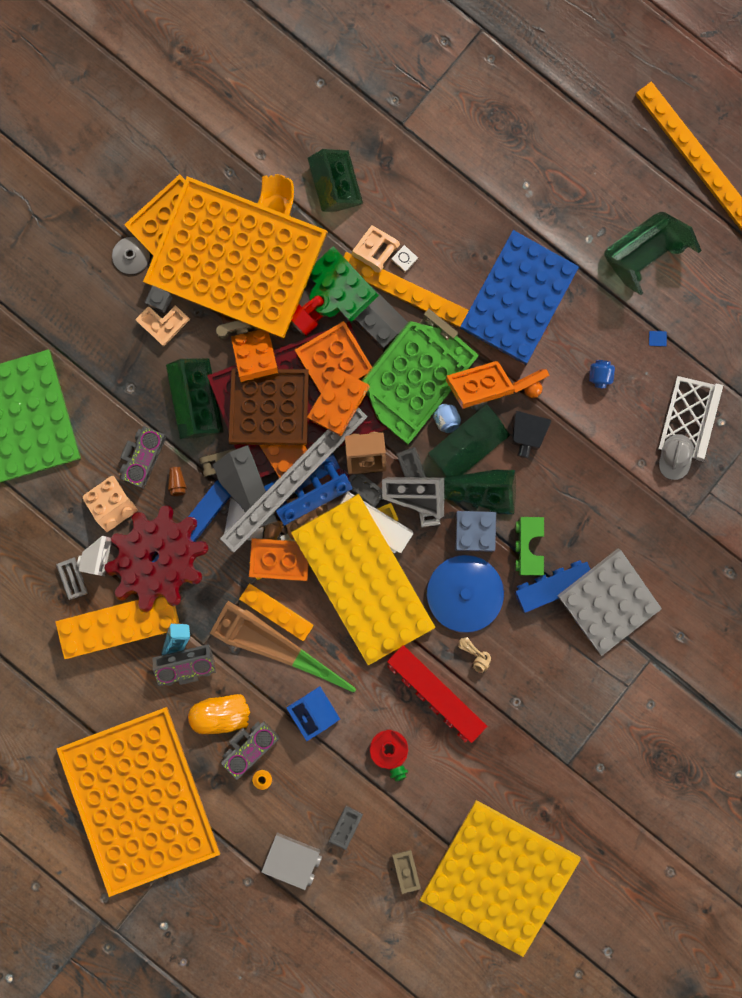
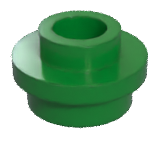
(398, 773)

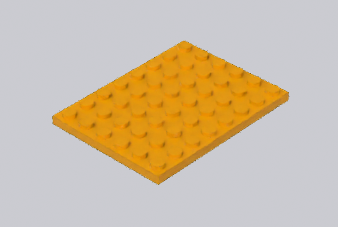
(235, 257)
(138, 801)

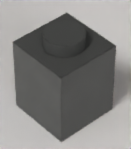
(158, 299)

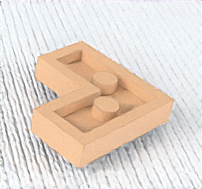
(162, 329)

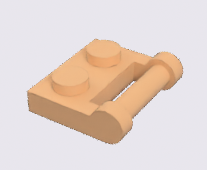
(370, 245)

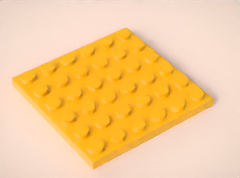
(500, 878)

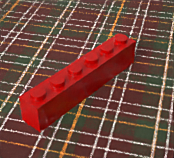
(437, 694)

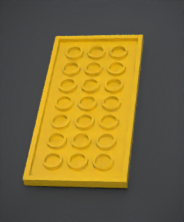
(363, 579)

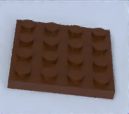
(269, 409)

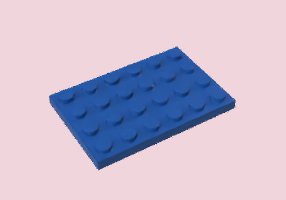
(519, 297)

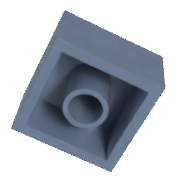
(475, 531)

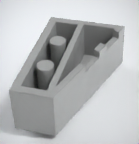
(421, 494)

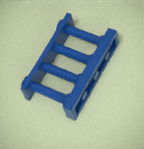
(319, 496)

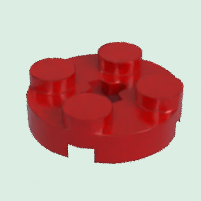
(389, 760)

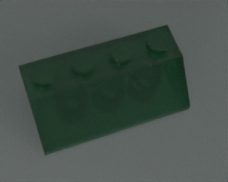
(194, 398)
(469, 443)

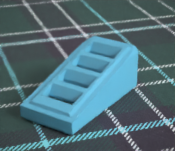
(176, 638)

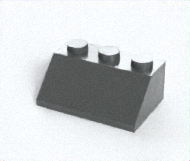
(380, 322)

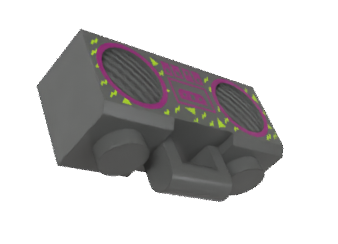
(144, 457)
(184, 666)
(243, 757)

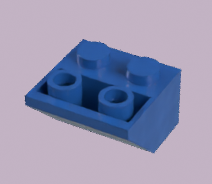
(313, 713)

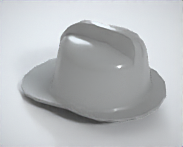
(676, 457)

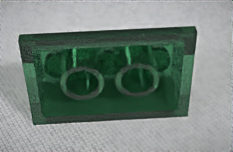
(334, 180)

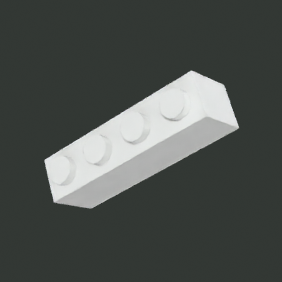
(393, 531)

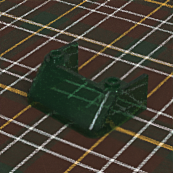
(647, 244)

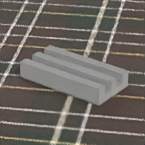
(81, 582)

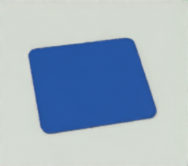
(658, 338)

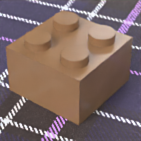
(365, 453)

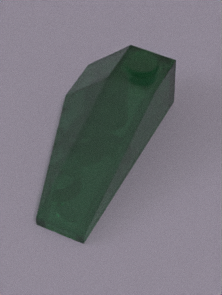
(486, 489)

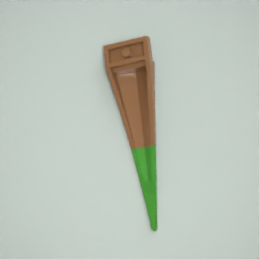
(250, 633)

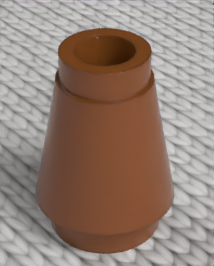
(176, 482)

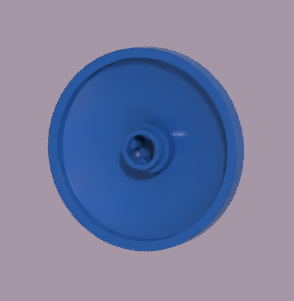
(465, 593)

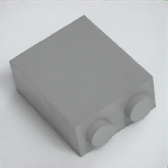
(292, 861)

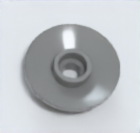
(132, 264)

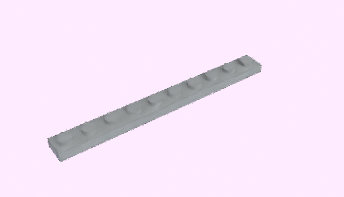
(287, 484)

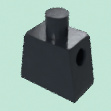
(528, 432)

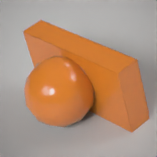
(531, 383)

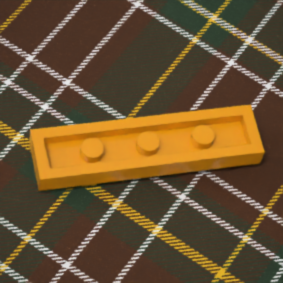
(276, 612)

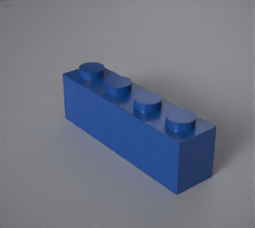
(547, 589)

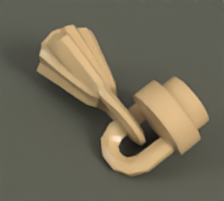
(480, 663)

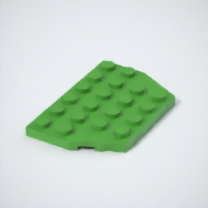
(412, 376)

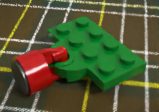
(336, 290)

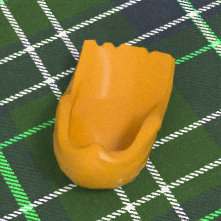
(277, 193)
(219, 715)

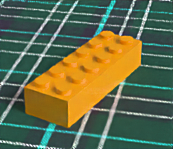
(114, 627)

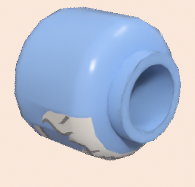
(447, 418)

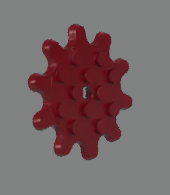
(172, 568)

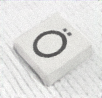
(404, 258)

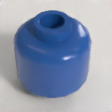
(601, 373)

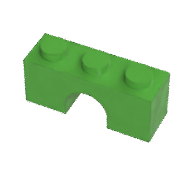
(528, 563)

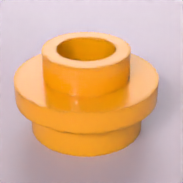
(268, 777)

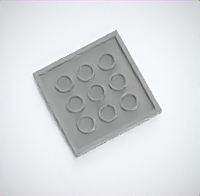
(609, 602)

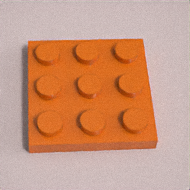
(331, 351)

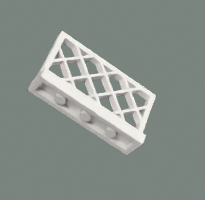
(708, 416)

